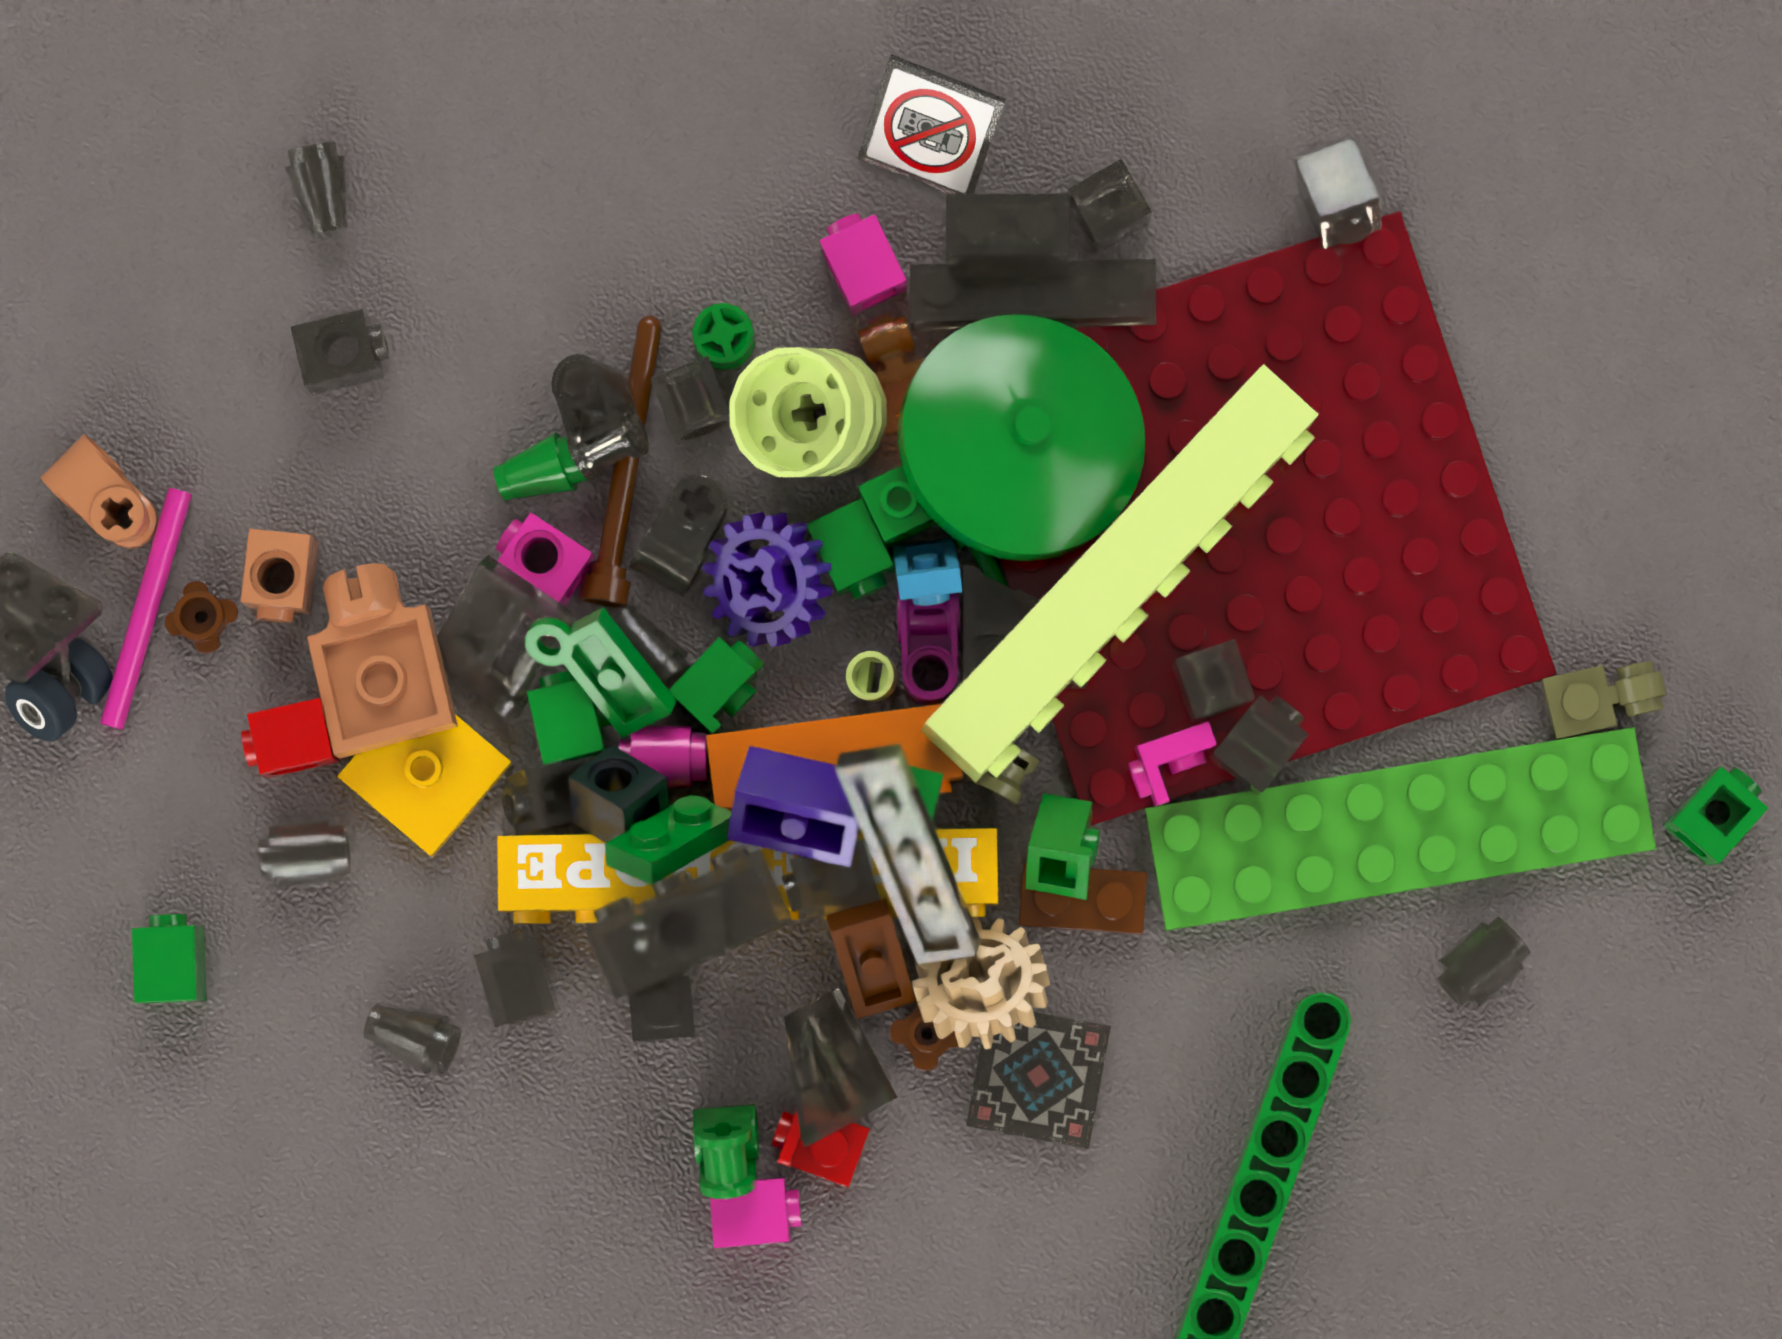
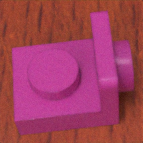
(1179, 750)

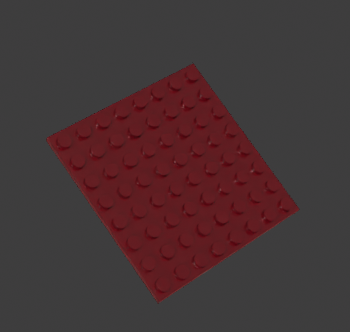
(1369, 567)

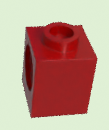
(288, 739)

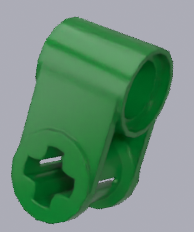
(726, 1149)

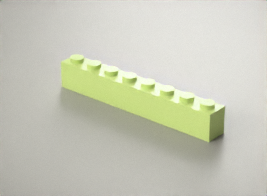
(1119, 574)

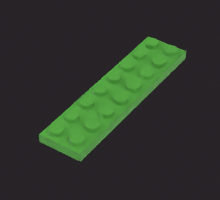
(1400, 829)

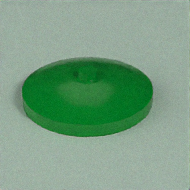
(1021, 437)

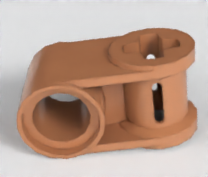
(96, 489)

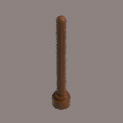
(606, 578)

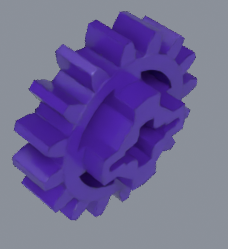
(767, 579)

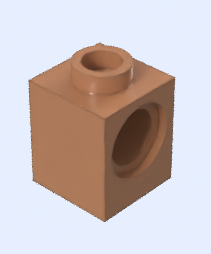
(264, 551)

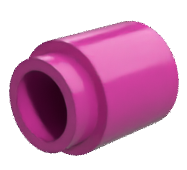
(672, 752)

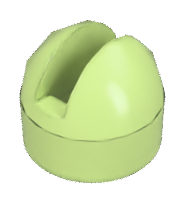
(861, 676)

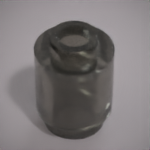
(305, 853)
(1482, 963)

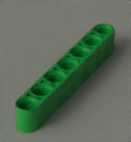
(1277, 1171)

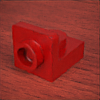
(829, 1158)

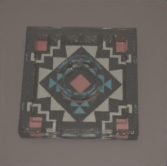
(1042, 1081)

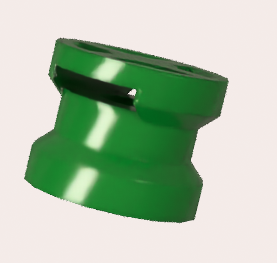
(720, 325)

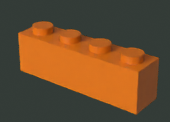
(825, 741)

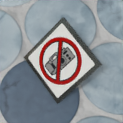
(931, 127)

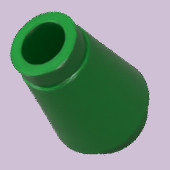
(539, 470)

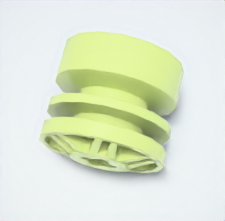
(776, 405)

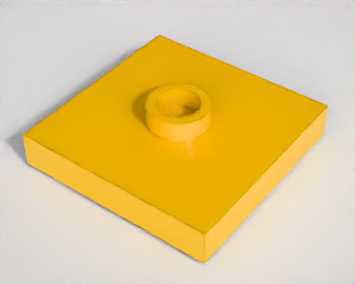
(428, 781)

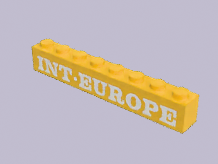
(572, 875)

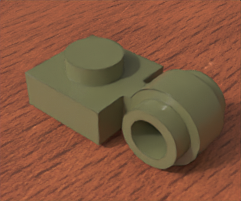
(1585, 702)

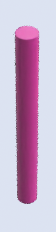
(145, 608)

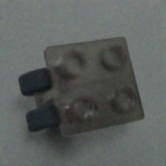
(42, 648)

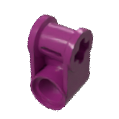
(928, 639)

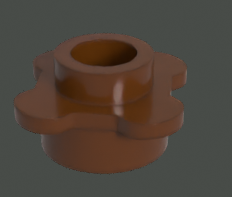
(195, 600)
(924, 1051)

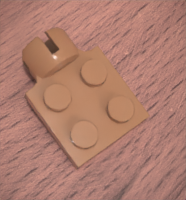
(378, 665)

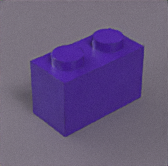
(793, 808)

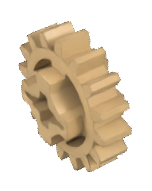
(977, 991)

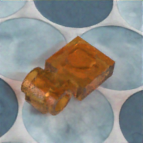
(886, 342)

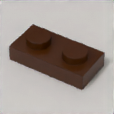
(1112, 904)
(871, 958)

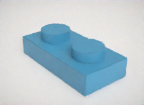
(927, 571)

